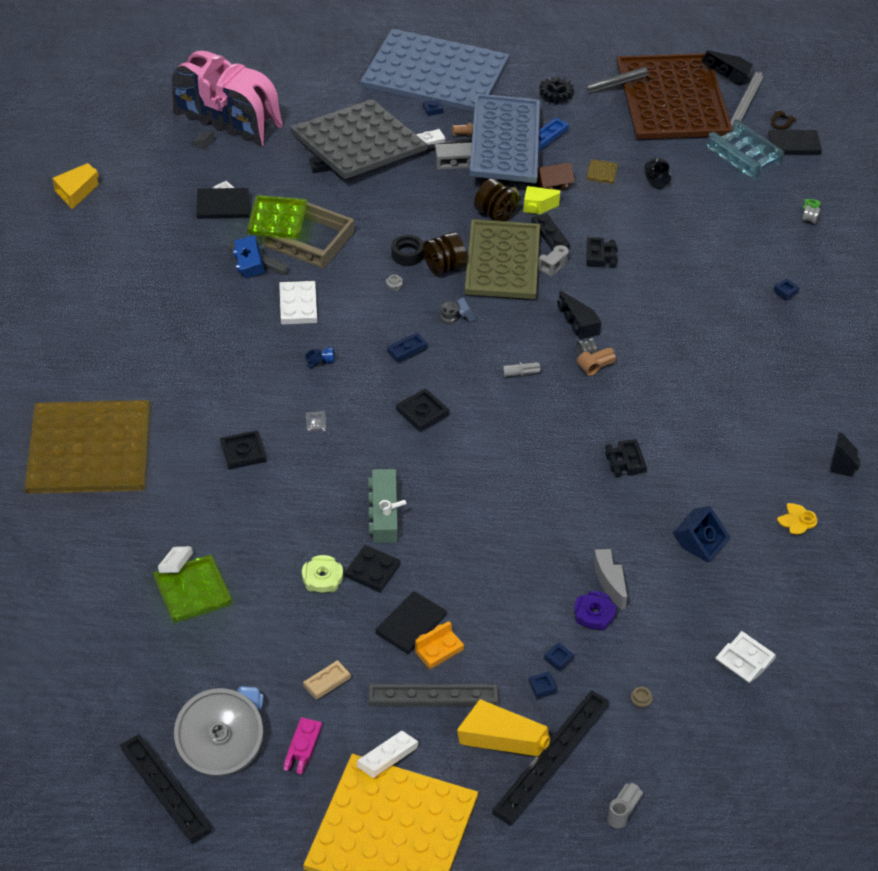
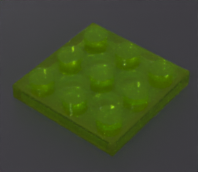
(277, 216)
(193, 589)

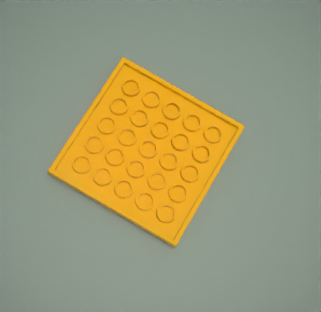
(391, 823)

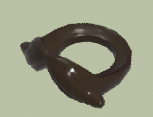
(790, 119)

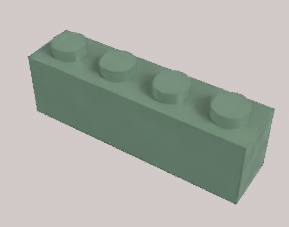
(383, 488)

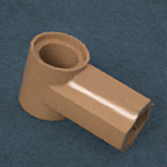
(593, 362)

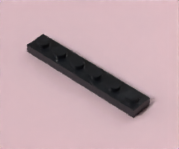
(165, 788)

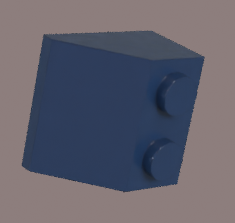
(702, 533)

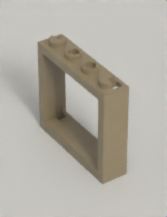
(309, 253)

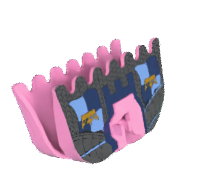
(225, 95)

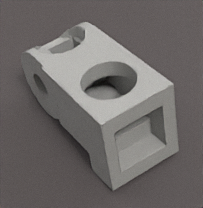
(554, 261)

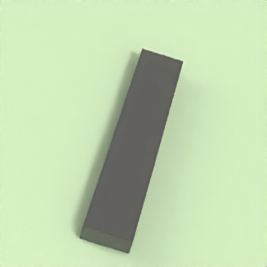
(432, 695)

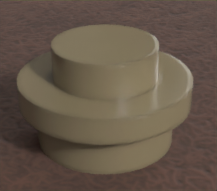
(641, 697)

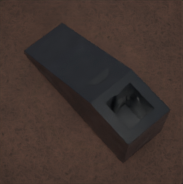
(728, 65)
(581, 317)

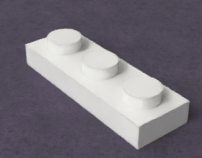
(387, 754)

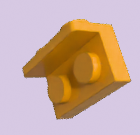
(438, 645)

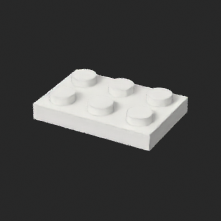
(298, 302)

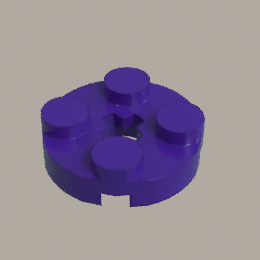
(594, 620)

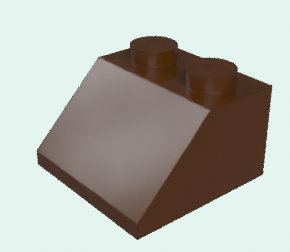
(555, 175)

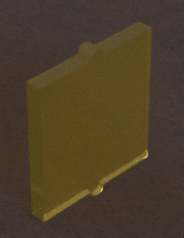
(602, 171)

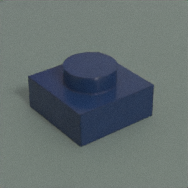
(432, 107)
(786, 289)
(559, 656)
(542, 685)

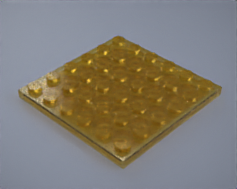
(88, 446)

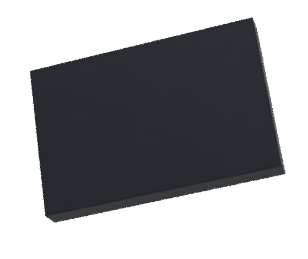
(796, 141)
(222, 203)
(409, 621)

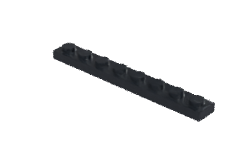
(550, 759)

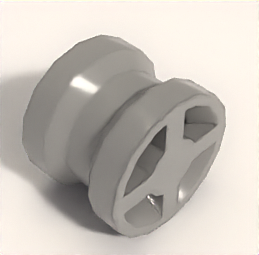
(811, 214)

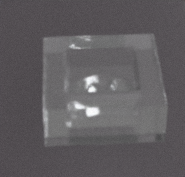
(316, 421)

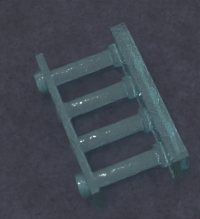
(740, 159)

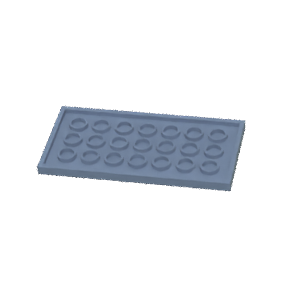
(505, 138)

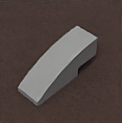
(610, 577)

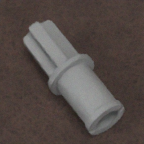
(521, 369)

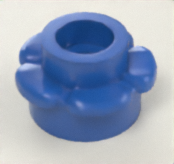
(328, 355)

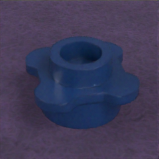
(313, 357)

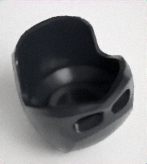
(657, 172)

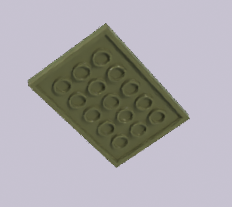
(502, 259)

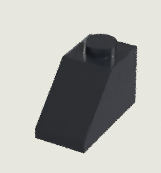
(844, 457)

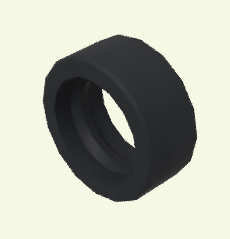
(408, 241)

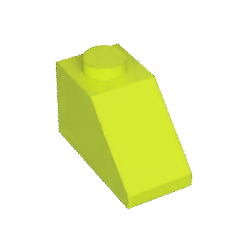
(540, 200)

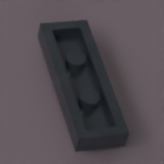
(550, 231)

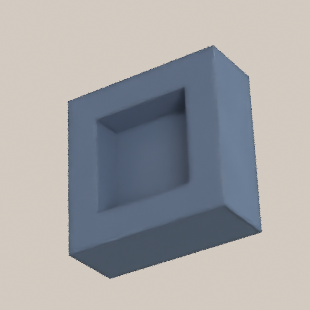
(465, 310)

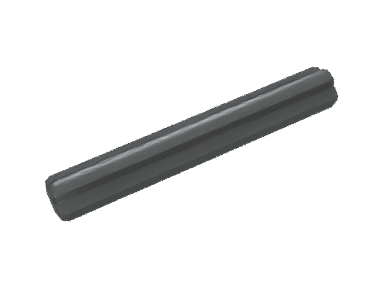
(618, 79)
(267, 261)

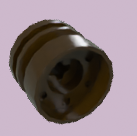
(496, 200)
(444, 253)

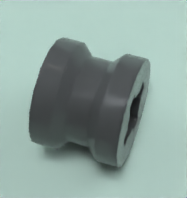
(449, 313)
(587, 346)

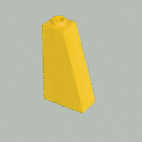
(502, 730)

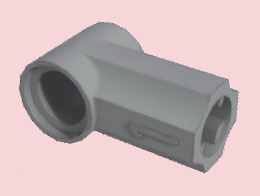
(624, 805)

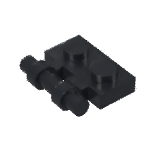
(595, 252)
(631, 457)

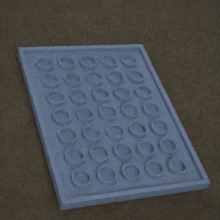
(434, 69)

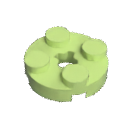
(325, 583)

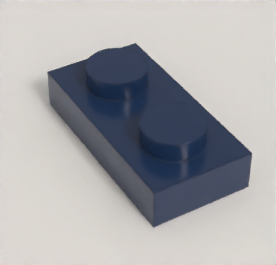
(407, 347)

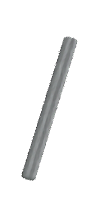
(747, 97)

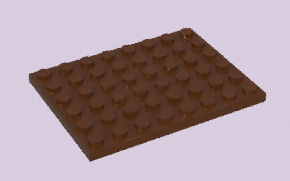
(675, 98)

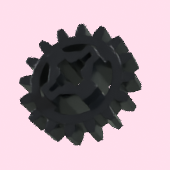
(556, 89)

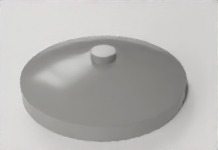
(218, 732)

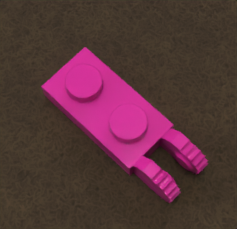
(303, 744)

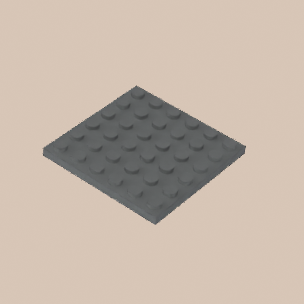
(358, 138)

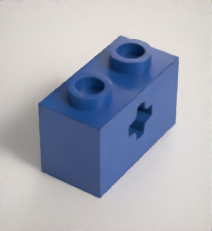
(248, 257)

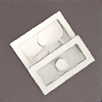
(746, 657)

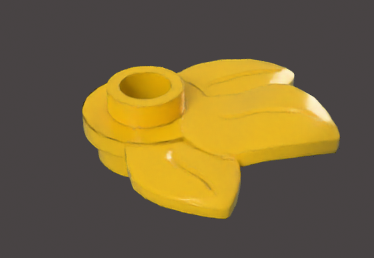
(798, 519)

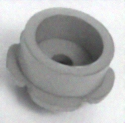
(394, 282)

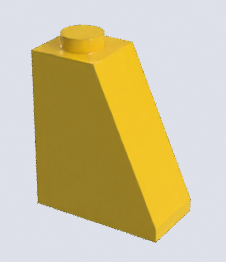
(76, 184)

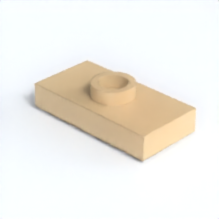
(326, 680)

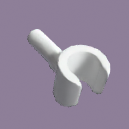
(387, 507)

